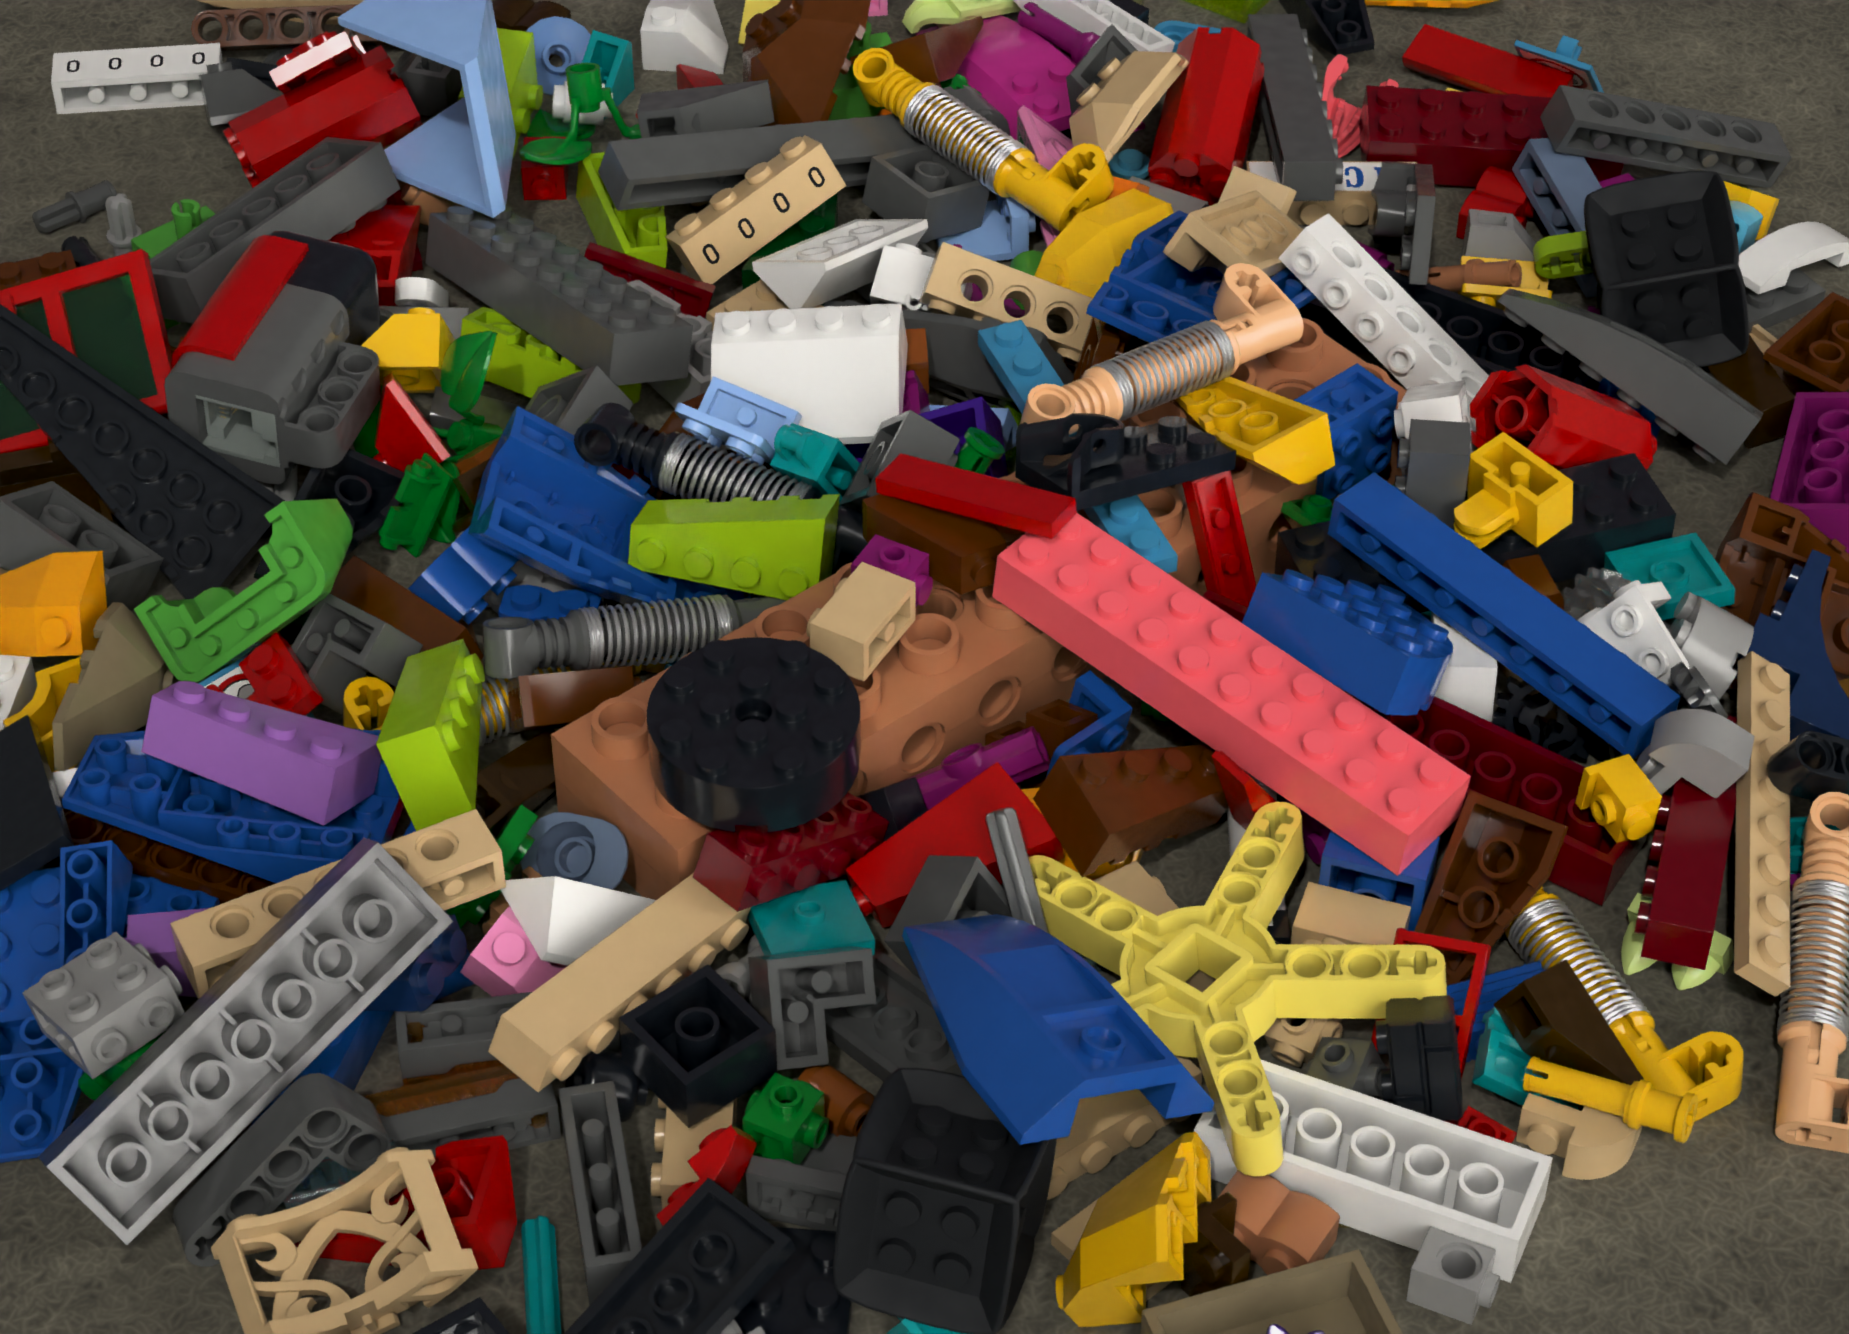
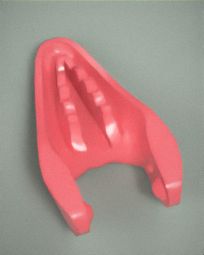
(1343, 115)

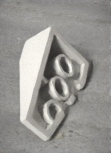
(683, 34)

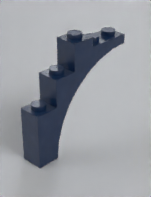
(1796, 643)

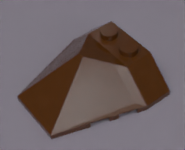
(801, 53)
(1759, 559)

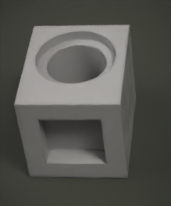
(1453, 1276)

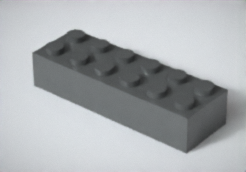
(310, 196)

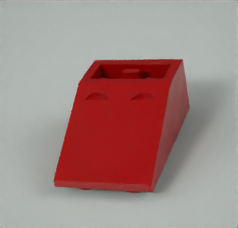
(391, 242)

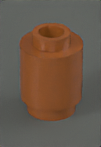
(844, 1099)

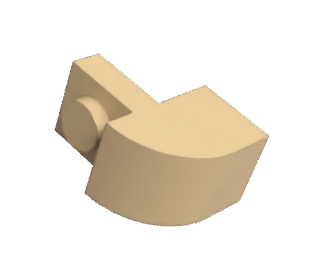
(1588, 1139)

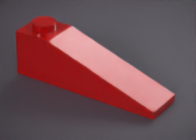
(477, 1195)

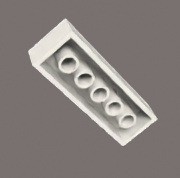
(1397, 1168)

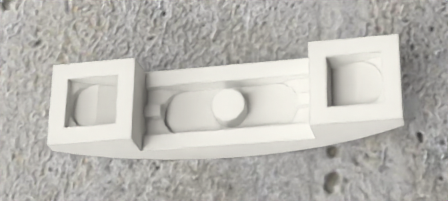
(1771, 259)

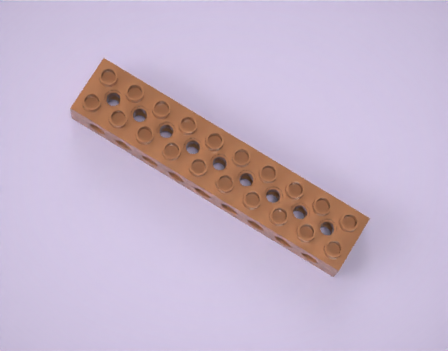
(954, 670)

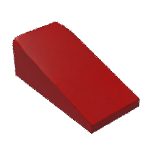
(1240, 790)

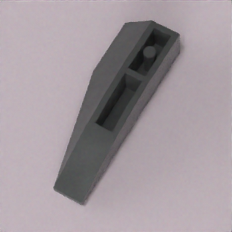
(957, 362)
(1644, 372)

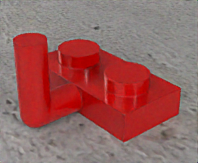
(278, 678)

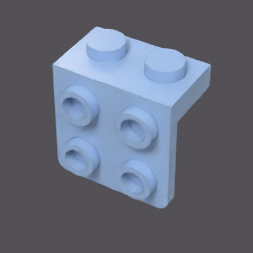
(1002, 231)
(737, 420)

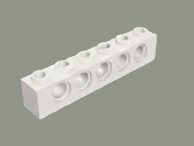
(1378, 310)

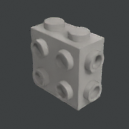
(105, 1003)

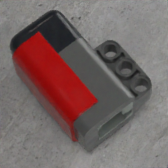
(279, 358)

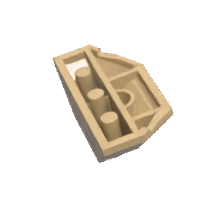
(1123, 98)

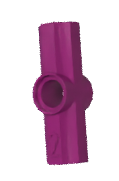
(1019, 755)

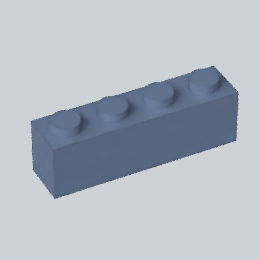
(1557, 191)

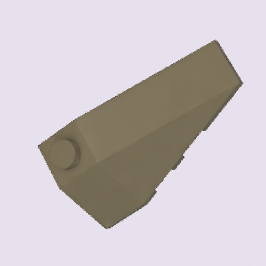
(111, 687)

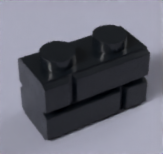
(1421, 1056)

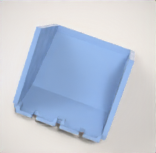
(471, 144)

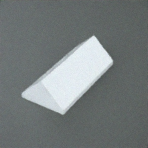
(834, 260)

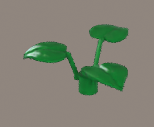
(585, 97)
(463, 379)

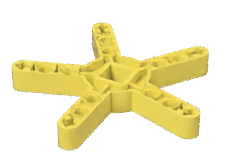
(1252, 972)

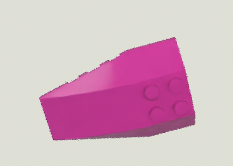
(1017, 70)

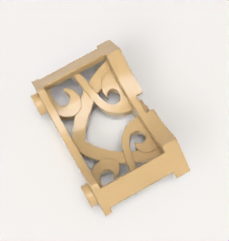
(422, 1274)

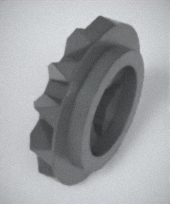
(1695, 689)

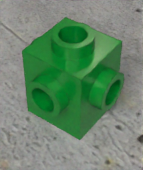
(786, 1119)

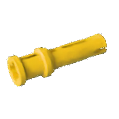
(1636, 1103)

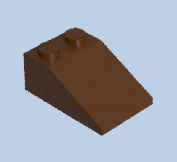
(1817, 346)

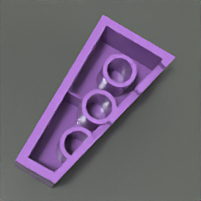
(263, 750)

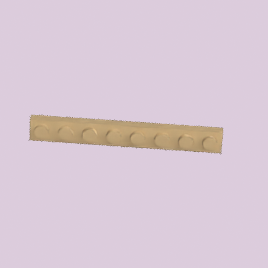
(1762, 831)

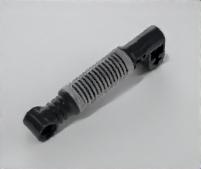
(680, 467)

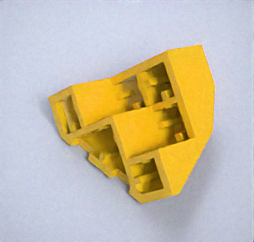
(1097, 240)
(1137, 1236)

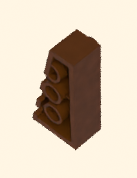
(1129, 801)

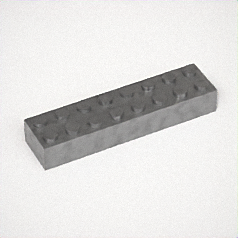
(245, 1040)

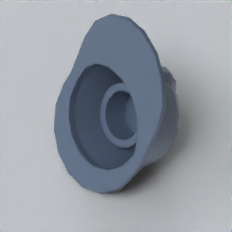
(578, 849)

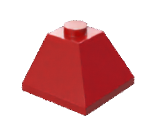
(403, 429)

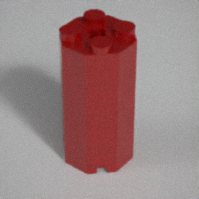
(348, 102)
(1207, 114)
(1559, 419)

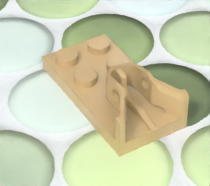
(1234, 232)

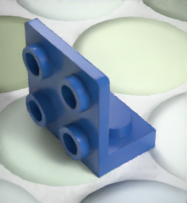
(1360, 426)

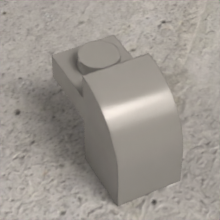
(1699, 748)

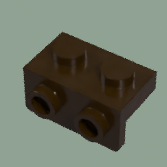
(1218, 1255)

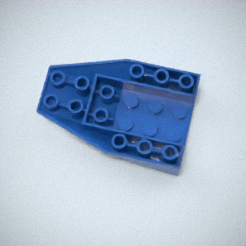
(215, 821)
(42, 927)

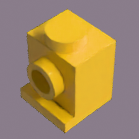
(1619, 798)

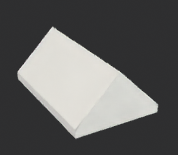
(568, 916)

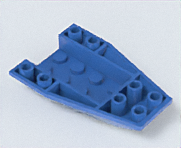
(1040, 1026)

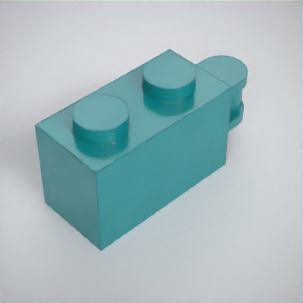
(813, 459)

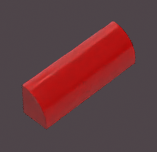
(1480, 66)

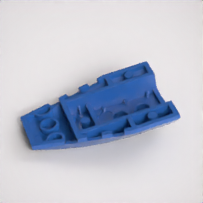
(1158, 296)
(569, 516)

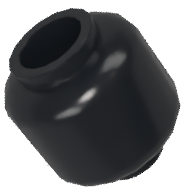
(610, 1067)

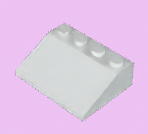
(826, 362)

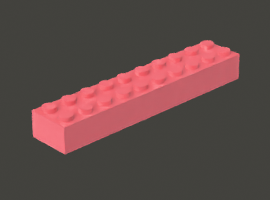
(1233, 690)

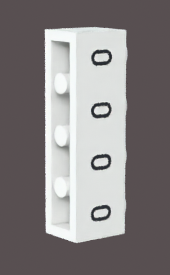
(131, 77)

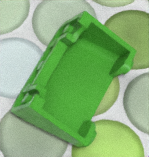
(221, 627)

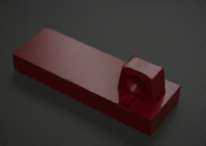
(690, 293)

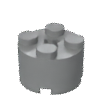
(1710, 640)

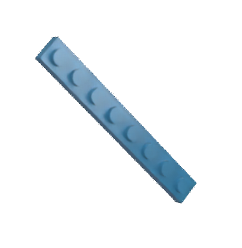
(1022, 367)

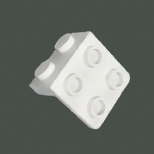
(1637, 629)

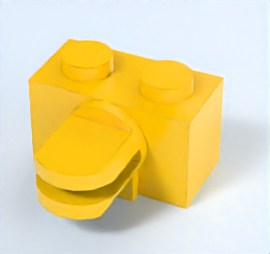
(1515, 492)

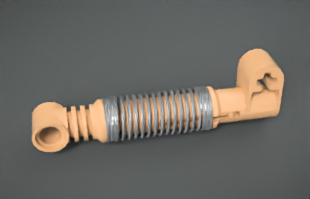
(1250, 322)
(1812, 1021)

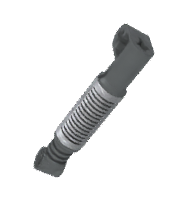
(589, 639)

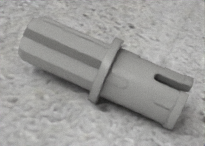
(121, 223)

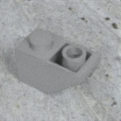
(1496, 236)

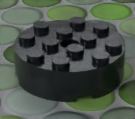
(754, 734)

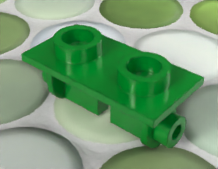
(421, 497)

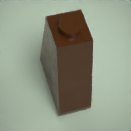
(958, 547)
(563, 697)

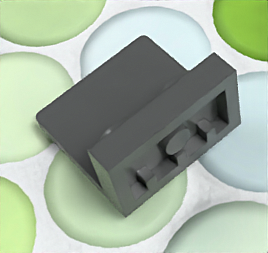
(804, 1192)

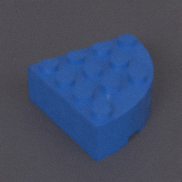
(1354, 638)

